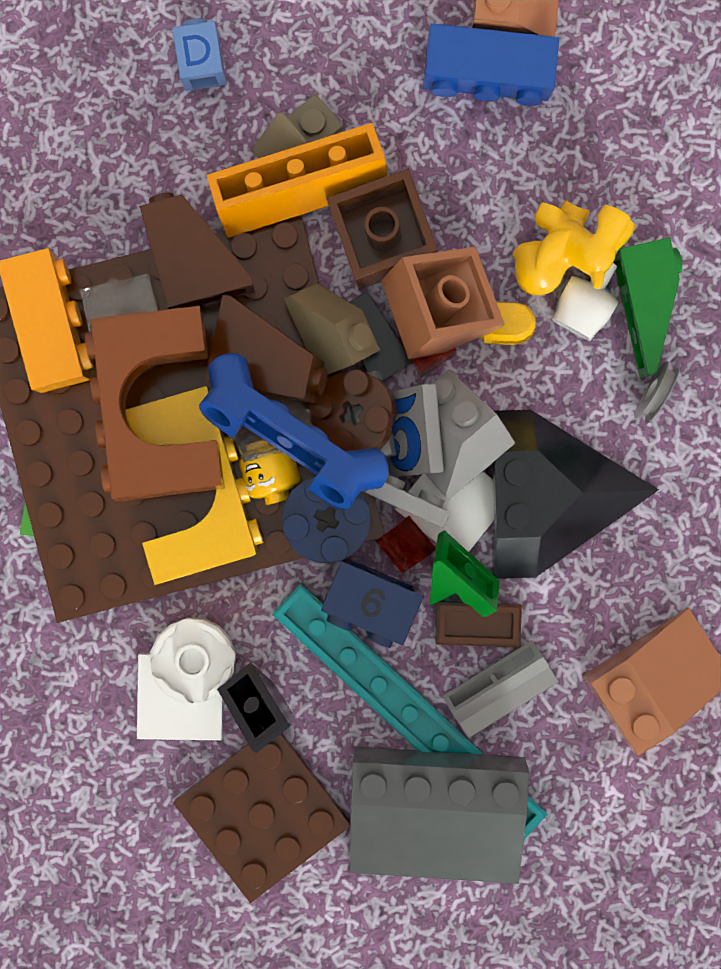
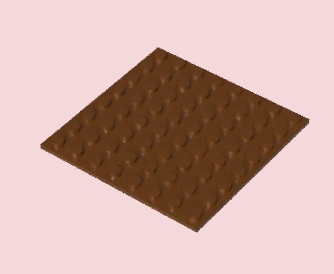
(82, 535)

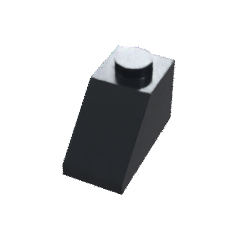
(256, 706)

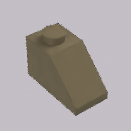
(331, 327)

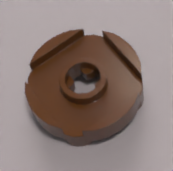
(356, 389)

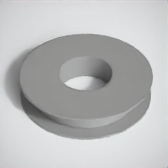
(657, 392)

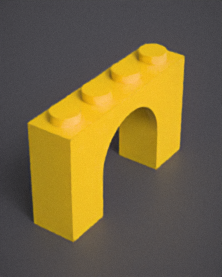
(226, 530)

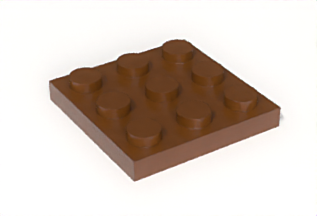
(262, 815)

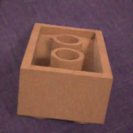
(658, 681)

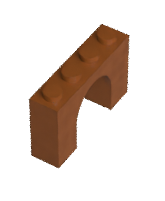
(122, 351)

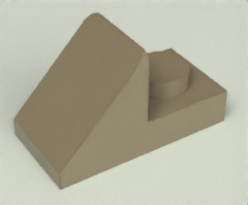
(302, 126)

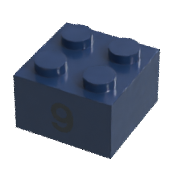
(371, 602)

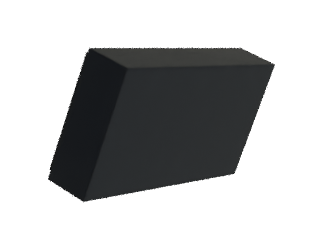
(391, 355)

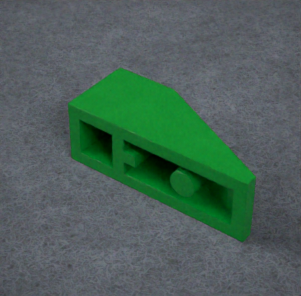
(648, 289)

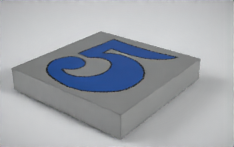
(416, 432)

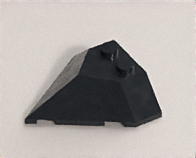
(553, 495)

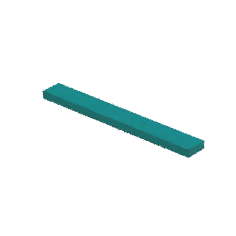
(378, 683)

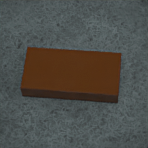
(463, 625)

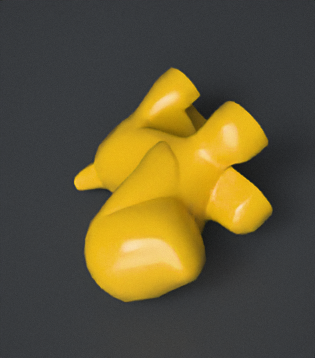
(568, 244)

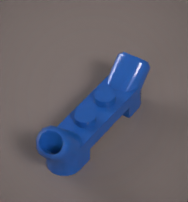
(236, 404)

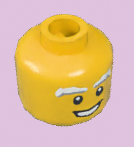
(270, 477)

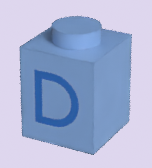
(199, 54)

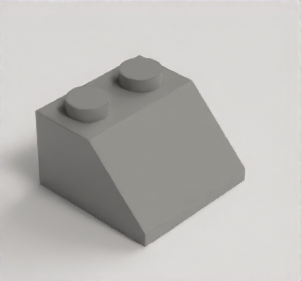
(469, 435)

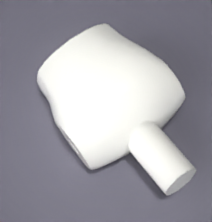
(583, 307)

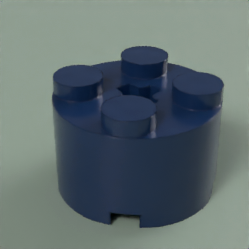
(332, 543)

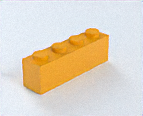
(295, 179)

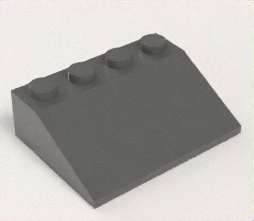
(438, 814)

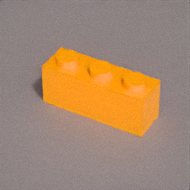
(45, 320)

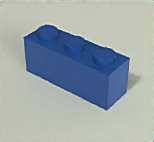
(490, 64)

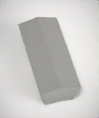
(500, 689)

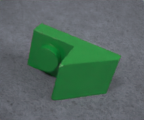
(462, 574)

